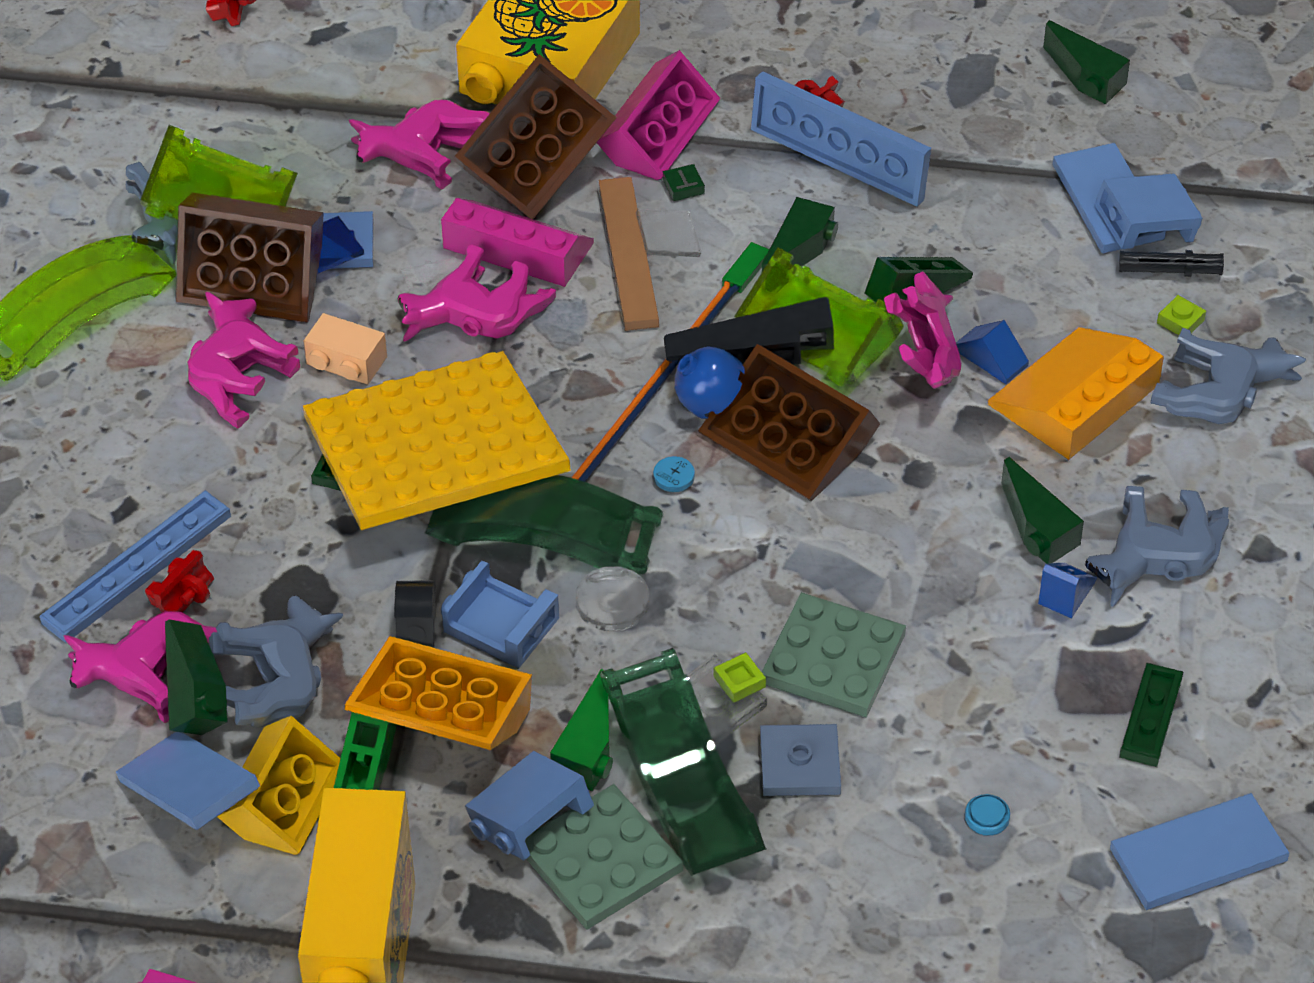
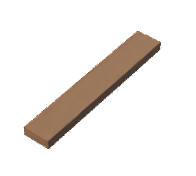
(628, 254)

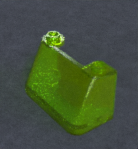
(197, 168)
(860, 326)

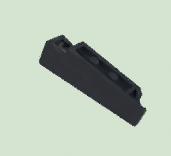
(779, 330)

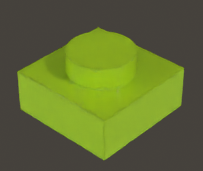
(1181, 314)
(739, 677)

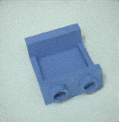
(1146, 206)
(498, 616)
(525, 801)

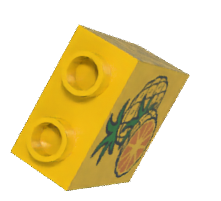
(575, 36)
(359, 890)

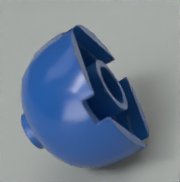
(707, 380)

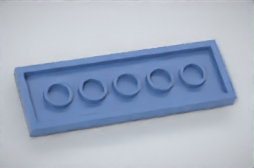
(840, 138)

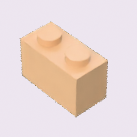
(345, 348)

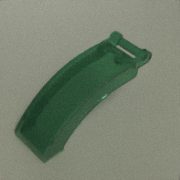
(555, 516)
(681, 766)

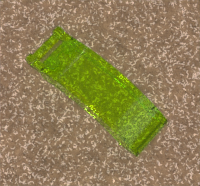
(72, 292)

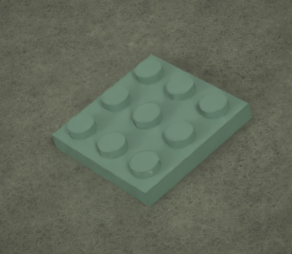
(833, 654)
(601, 857)

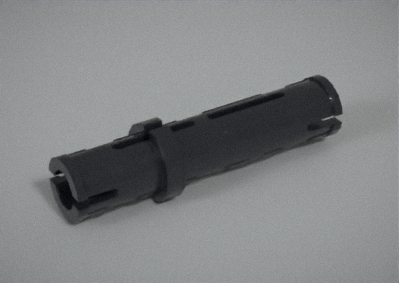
(1171, 262)

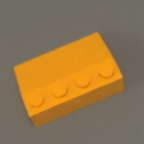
(1080, 388)
(443, 694)

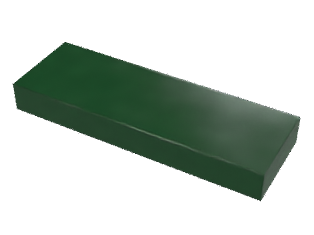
(1151, 714)

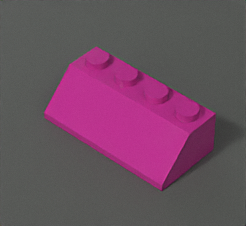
(659, 117)
(509, 237)

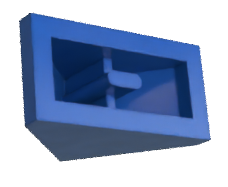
(994, 350)
(1064, 587)

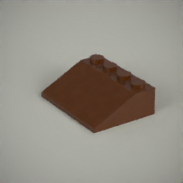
(534, 138)
(248, 253)
(791, 424)

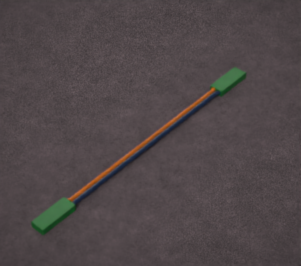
(733, 281)

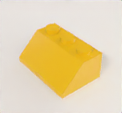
(291, 776)

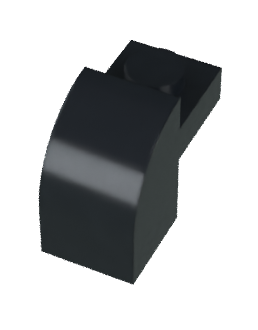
(415, 611)

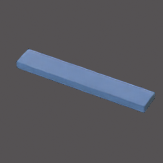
(135, 566)

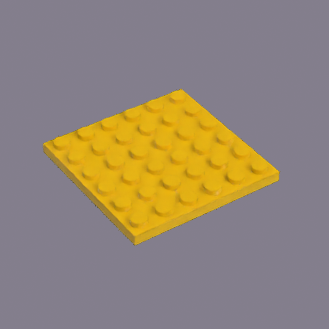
(434, 439)

